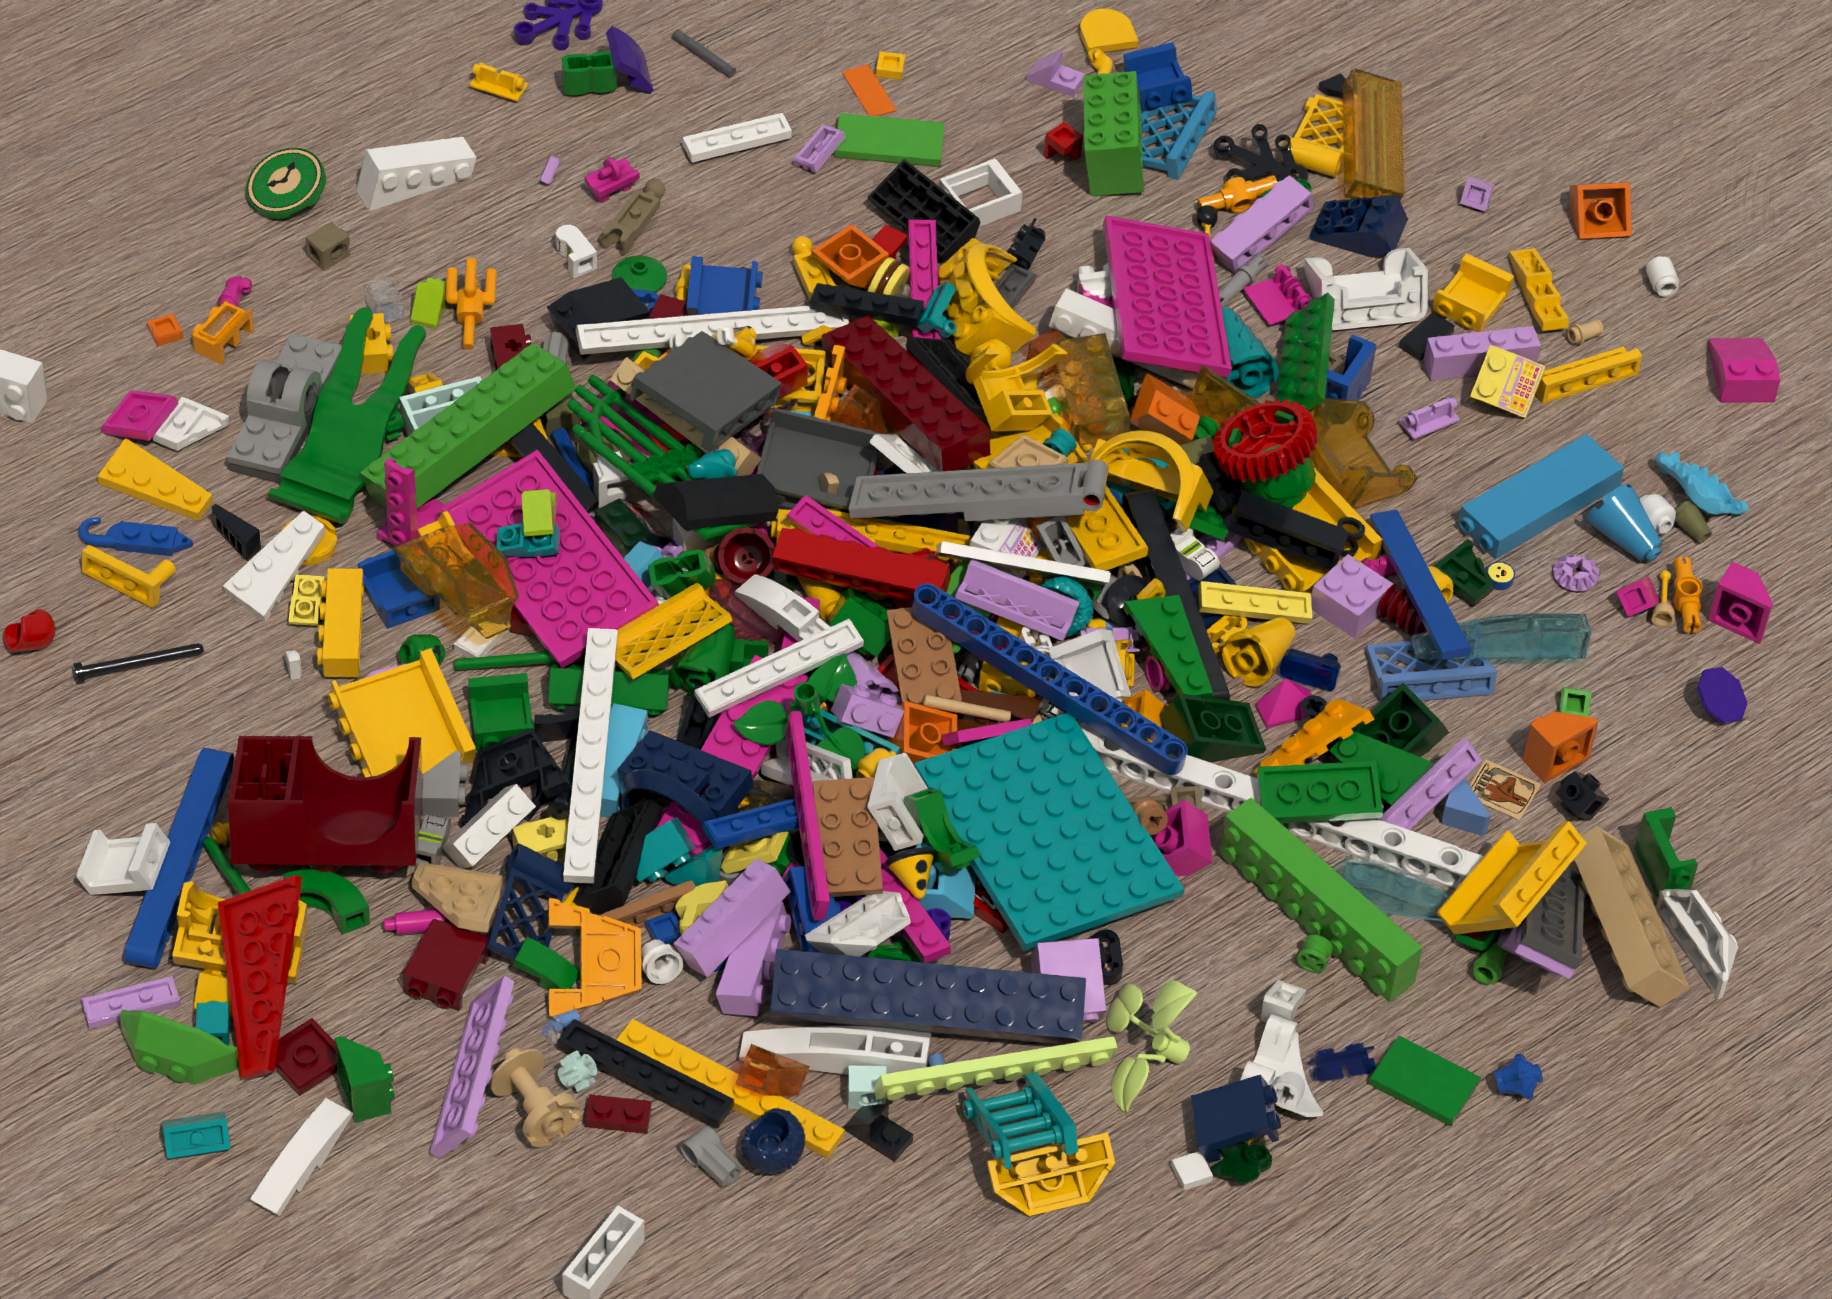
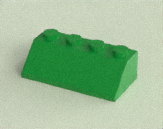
(645, 692)

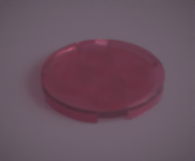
(741, 614)

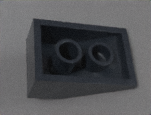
(596, 304)

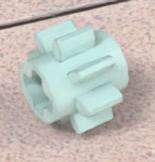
(577, 1071)

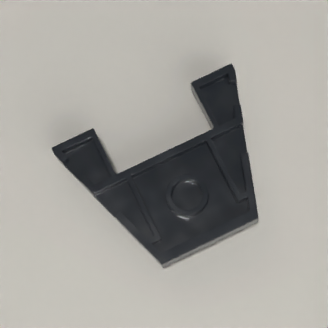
(512, 762)

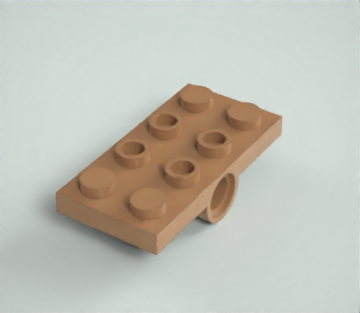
(921, 659)
(848, 836)

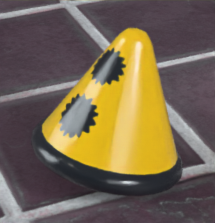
(913, 868)

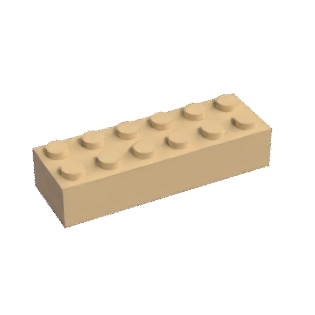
(1629, 919)

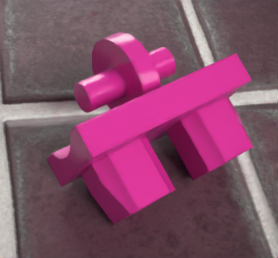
(612, 177)

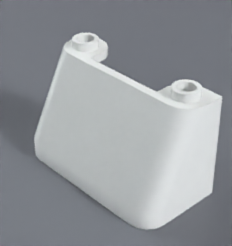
(1376, 297)

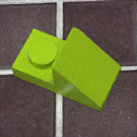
(429, 303)
(539, 512)

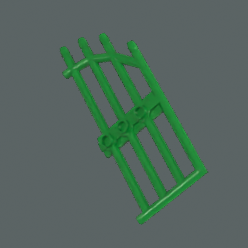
(645, 471)

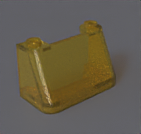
(1350, 459)

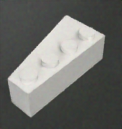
(412, 170)

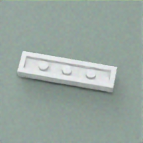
(737, 137)

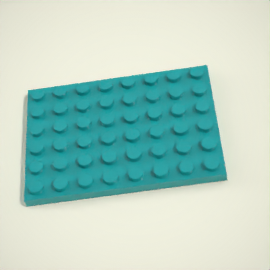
(1050, 831)

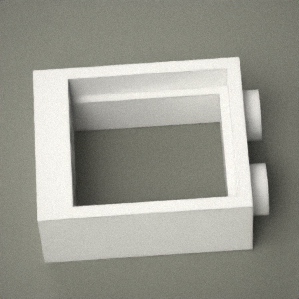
(981, 175)

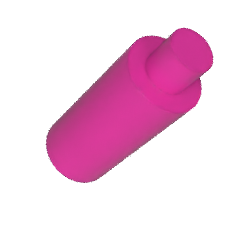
(412, 921)

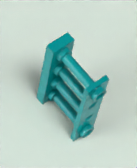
(1039, 1103)

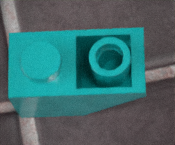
(663, 847)

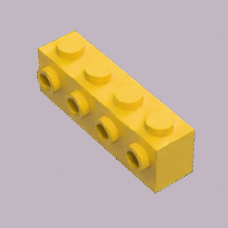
(342, 624)

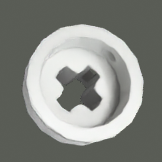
(661, 962)

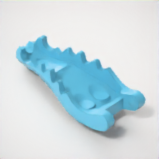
(1699, 487)

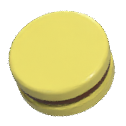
(889, 277)

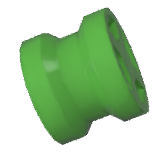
(1315, 953)

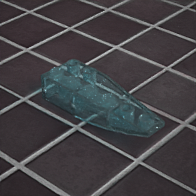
(1518, 637)

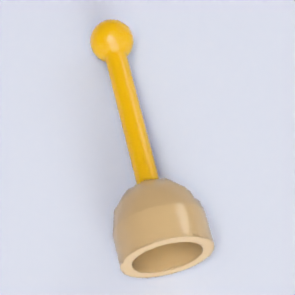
(1663, 613)

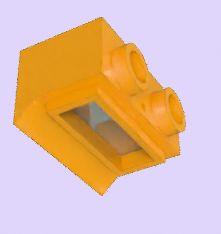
(221, 328)

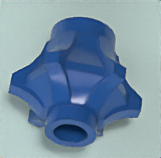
(1519, 1077)

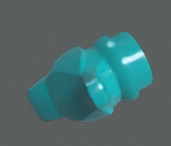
(713, 465)

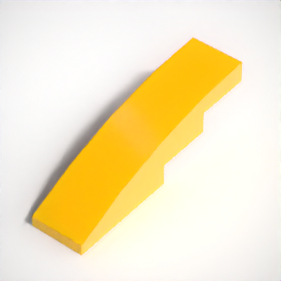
(1538, 290)

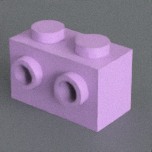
(867, 710)

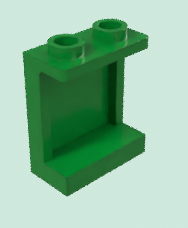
(499, 707)
(1658, 856)

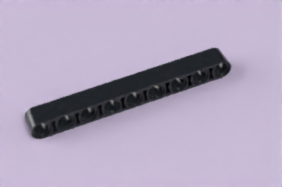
(1164, 564)

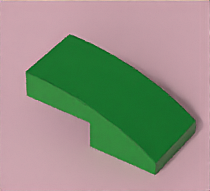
(547, 965)

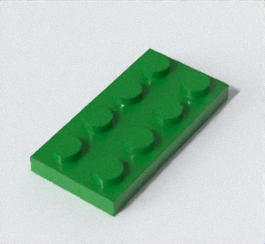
(1321, 791)

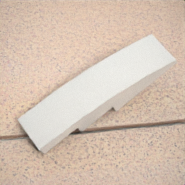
(301, 1156)

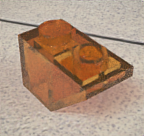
(860, 411)
(771, 1073)

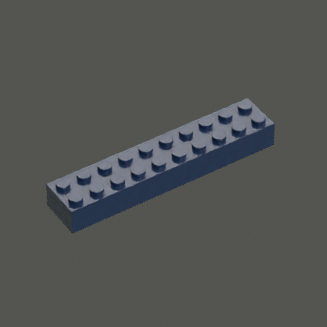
(927, 997)

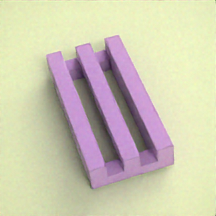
(823, 149)

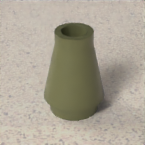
(1691, 520)

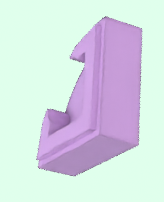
(550, 169)

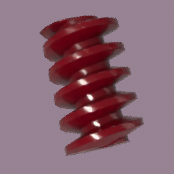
(1400, 611)

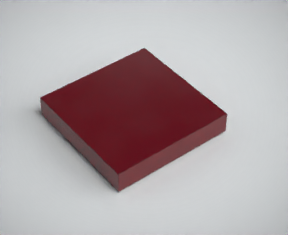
(306, 1057)

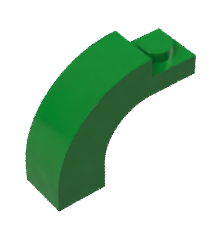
(932, 818)
(335, 897)

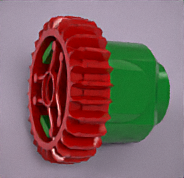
(1269, 450)

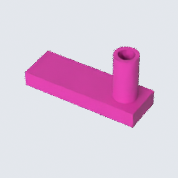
(984, 732)

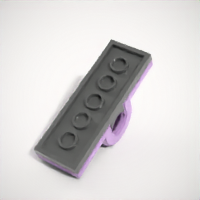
(1553, 928)

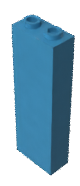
(1540, 496)

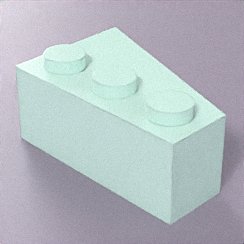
(424, 405)

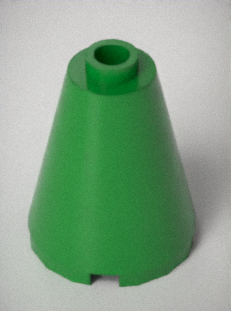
(705, 660)

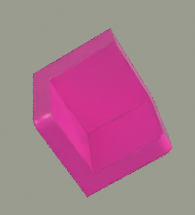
(1638, 596)

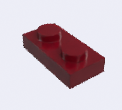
(618, 1114)

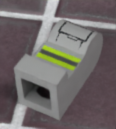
(432, 837)

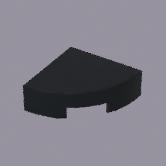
(1332, 85)

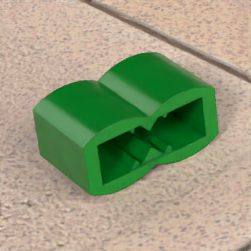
(588, 73)
(676, 574)

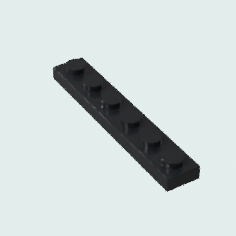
(647, 1073)

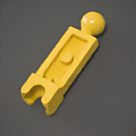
(808, 266)

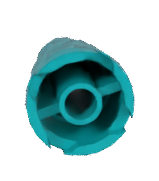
(1250, 361)

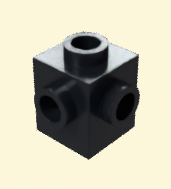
(1581, 795)

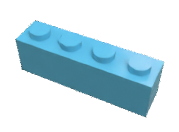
(626, 730)

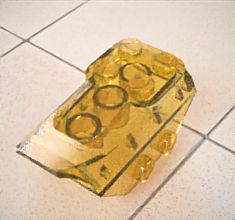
(464, 573)

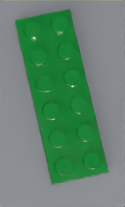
(1307, 353)

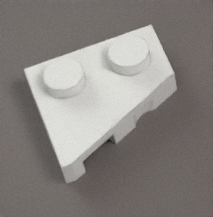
(189, 424)

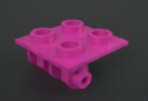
(1278, 296)

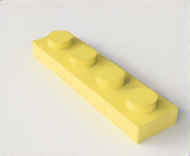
(1254, 602)

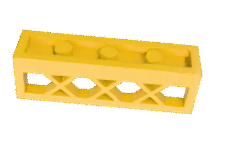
(1588, 373)

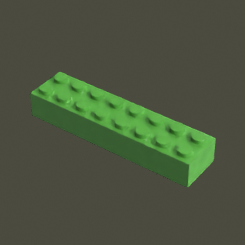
(476, 424)
(1320, 899)

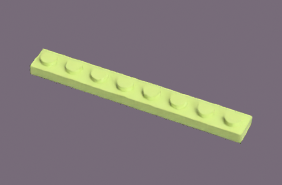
(985, 1070)

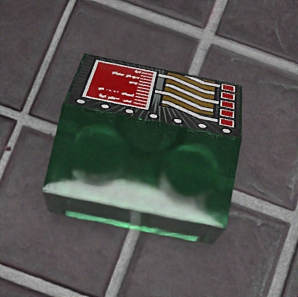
(627, 524)

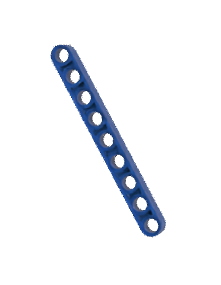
(186, 839)

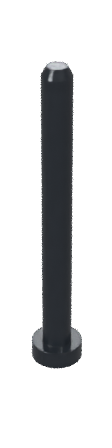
(81, 672)
(560, 807)

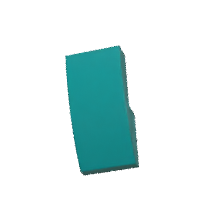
(513, 542)

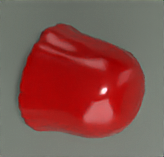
(32, 633)

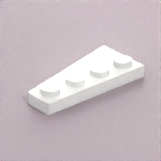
(269, 572)

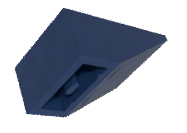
(1361, 224)

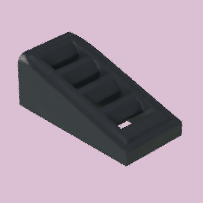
(237, 532)

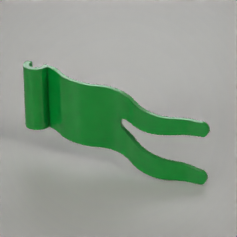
(343, 434)

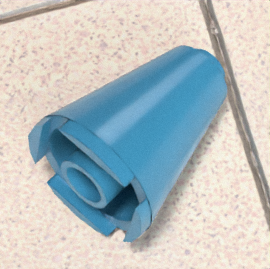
(1626, 523)

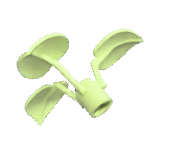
(1167, 1006)

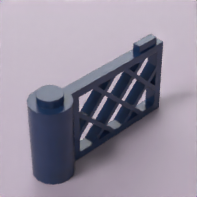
(535, 873)

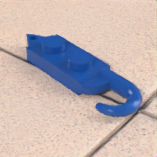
(137, 537)

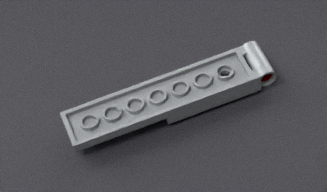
(984, 492)

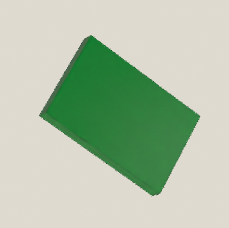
(1424, 1080)

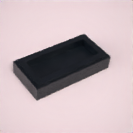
(1416, 339)

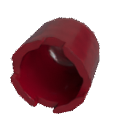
(745, 542)

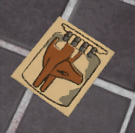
(1504, 789)

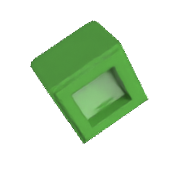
(1575, 701)

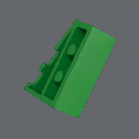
(1395, 767)

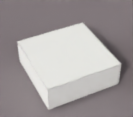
(1191, 1170)

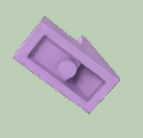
(1053, 75)

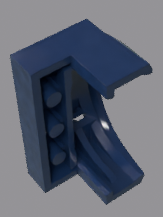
(680, 774)

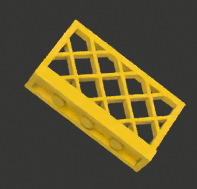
(668, 619)

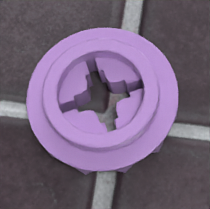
(1583, 580)

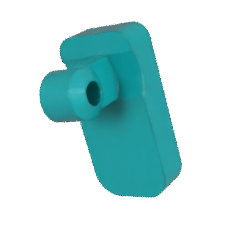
(932, 314)

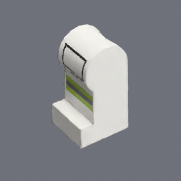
(577, 250)
(1194, 557)

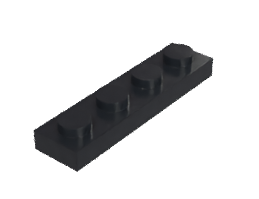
(864, 303)

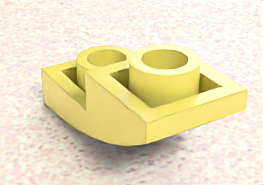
(306, 600)

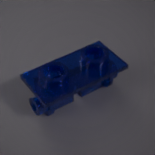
(1330, 1063)

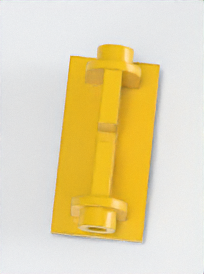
(503, 84)

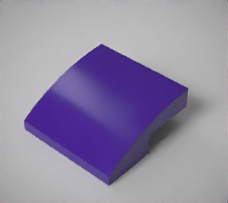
(629, 59)

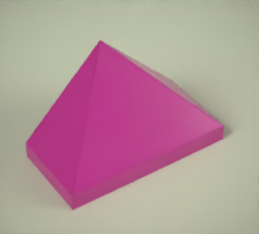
(1282, 704)

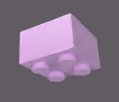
(1349, 595)

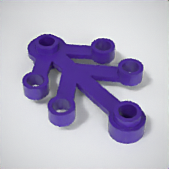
(525, 31)

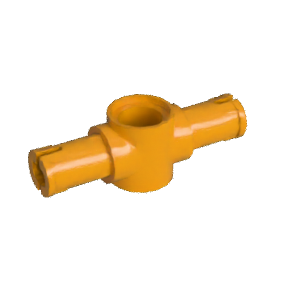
(1238, 194)
(1687, 594)

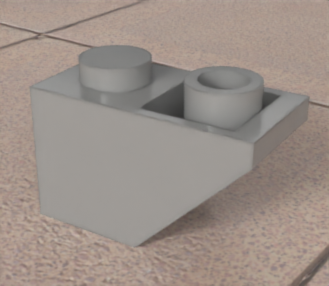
(442, 787)

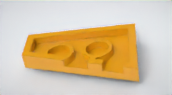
(834, 385)

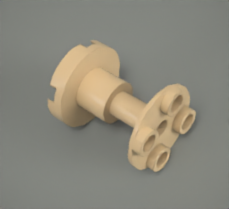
(546, 1113)

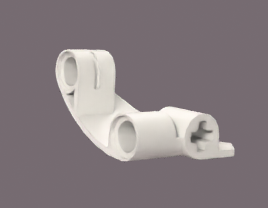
(1281, 1066)

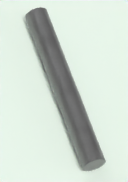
(704, 53)

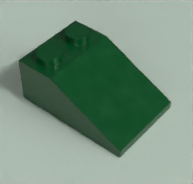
(1404, 723)
(1213, 727)

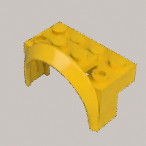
(972, 275)
(1177, 482)
(204, 950)

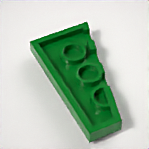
(1171, 641)

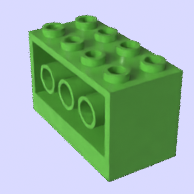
(1113, 133)

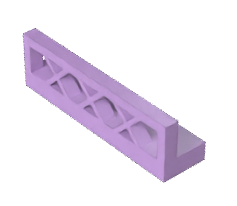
(1018, 599)

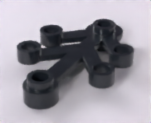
(1262, 164)

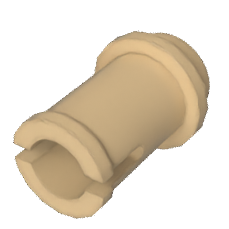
(1578, 333)

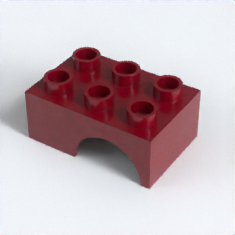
(302, 812)

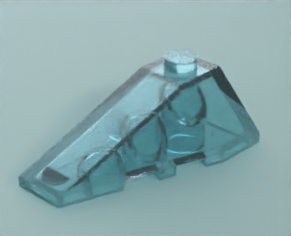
(1394, 890)

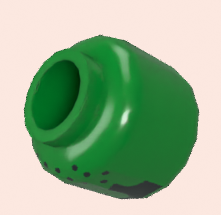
(416, 643)

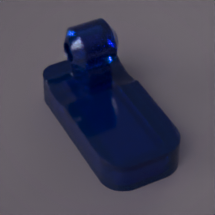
(1311, 669)

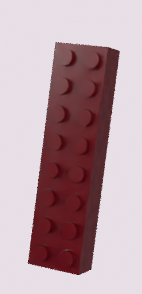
(909, 396)

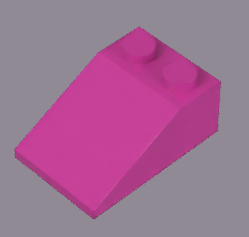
(1744, 370)

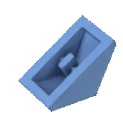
(1465, 810)

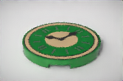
(285, 182)

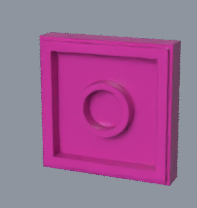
(139, 415)

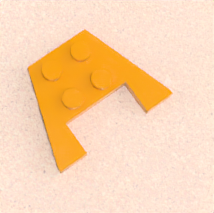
(607, 959)

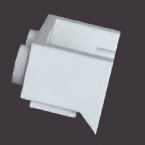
(607, 481)

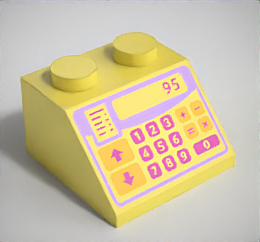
(1507, 381)

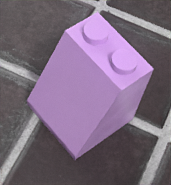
(1075, 959)

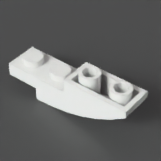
(781, 607)

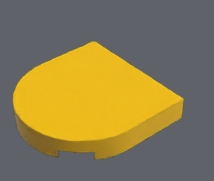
(1107, 31)

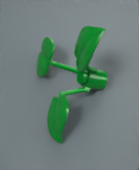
(767, 720)

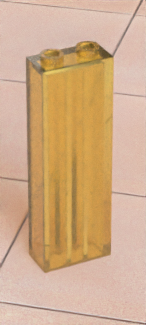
(1372, 136)

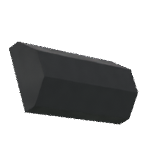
(913, 196)
(949, 368)
(719, 501)
(619, 857)

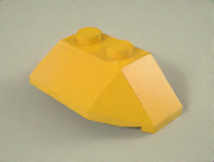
(1050, 1179)

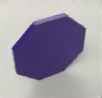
(1722, 695)

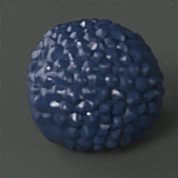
(773, 1141)

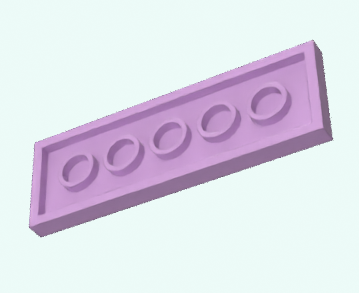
(472, 1067)

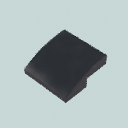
(1226, 490)

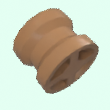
(1151, 815)

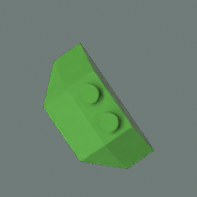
(176, 1048)

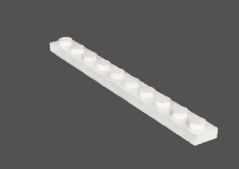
(657, 331)
(590, 756)

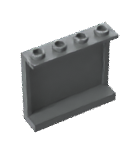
(708, 388)
(806, 446)

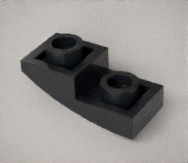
(557, 727)

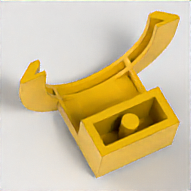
(1003, 394)

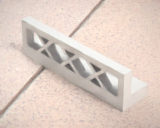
(780, 769)

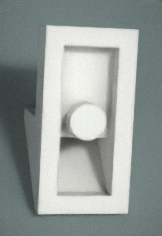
(1282, 1001)

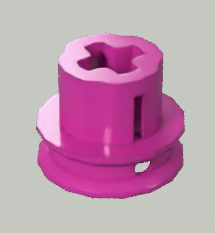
(1155, 675)

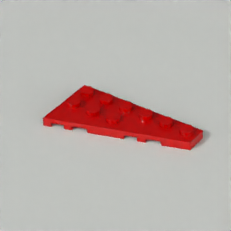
(258, 952)

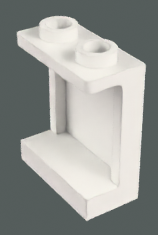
(1096, 661)
(894, 780)
(123, 862)

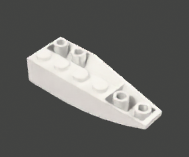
(838, 1046)

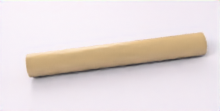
(966, 708)

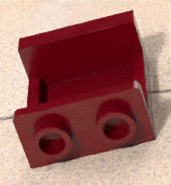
(444, 964)

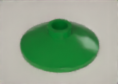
(641, 273)

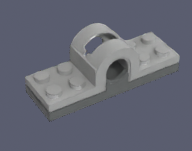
(281, 406)

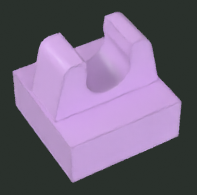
(1477, 193)

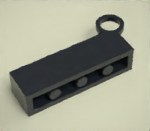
(1294, 531)

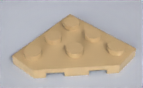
(460, 894)

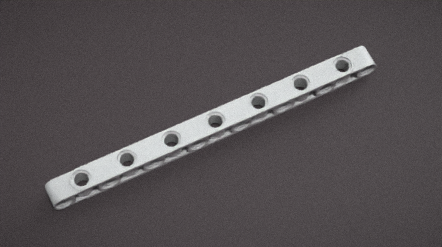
(1363, 838)

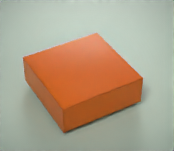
(165, 329)

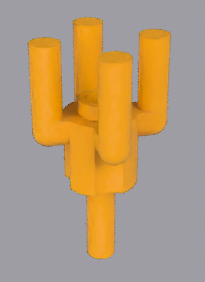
(470, 298)

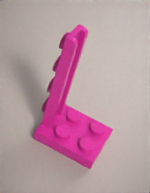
(402, 510)

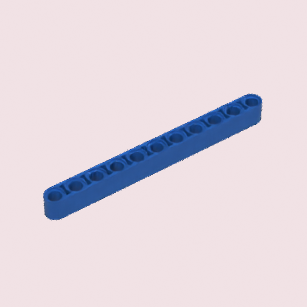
(1055, 691)

